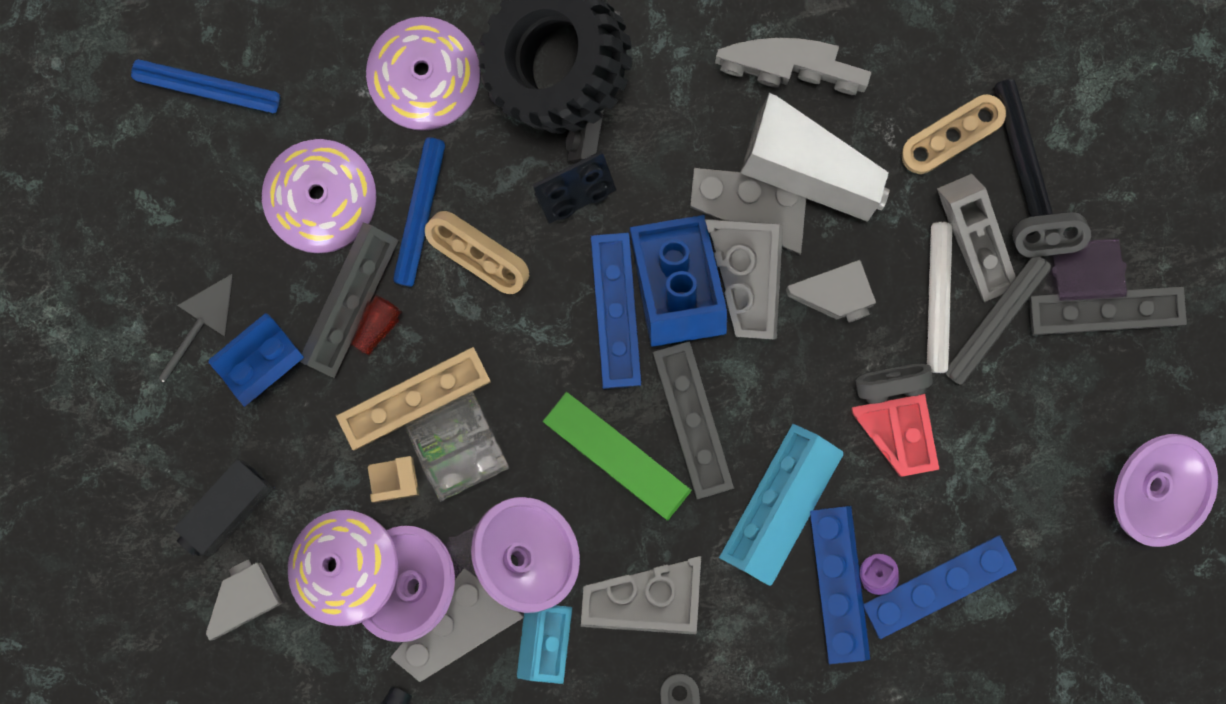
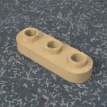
(965, 122)
(476, 252)

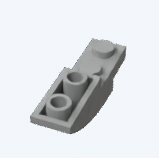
(777, 57)

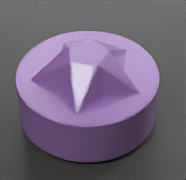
(879, 574)

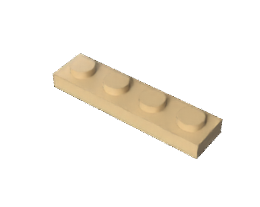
(413, 399)

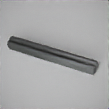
(998, 319)

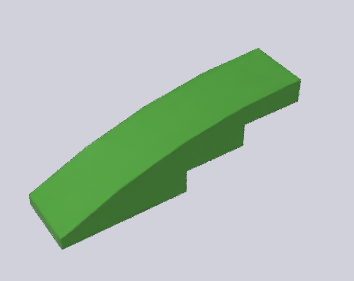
(617, 456)

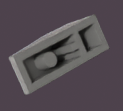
(978, 235)

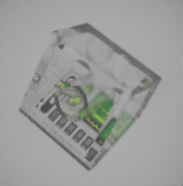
(456, 446)

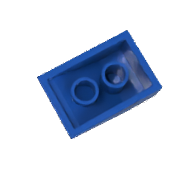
(678, 281)

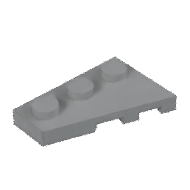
(744, 198)
(750, 272)
(646, 601)
(467, 624)

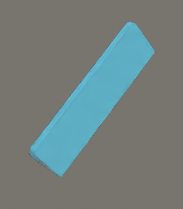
(782, 504)

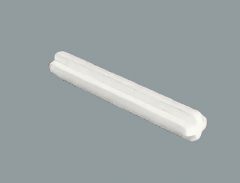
(939, 297)

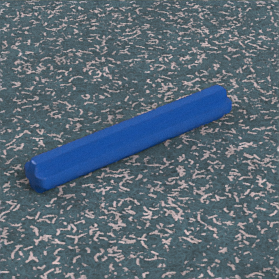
(205, 86)
(419, 212)

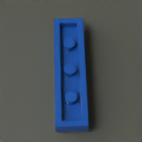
(616, 310)
(840, 585)
(939, 587)

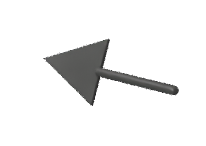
(209, 308)

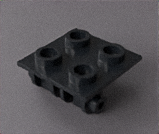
(574, 187)

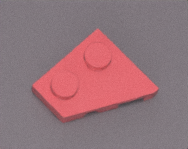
(901, 433)

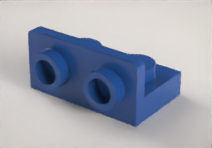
(255, 359)

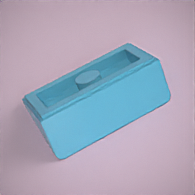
(544, 645)

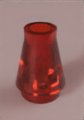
(376, 322)

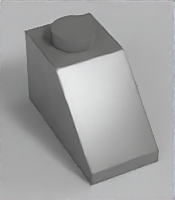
(836, 292)
(242, 599)

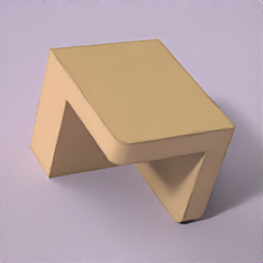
(393, 480)

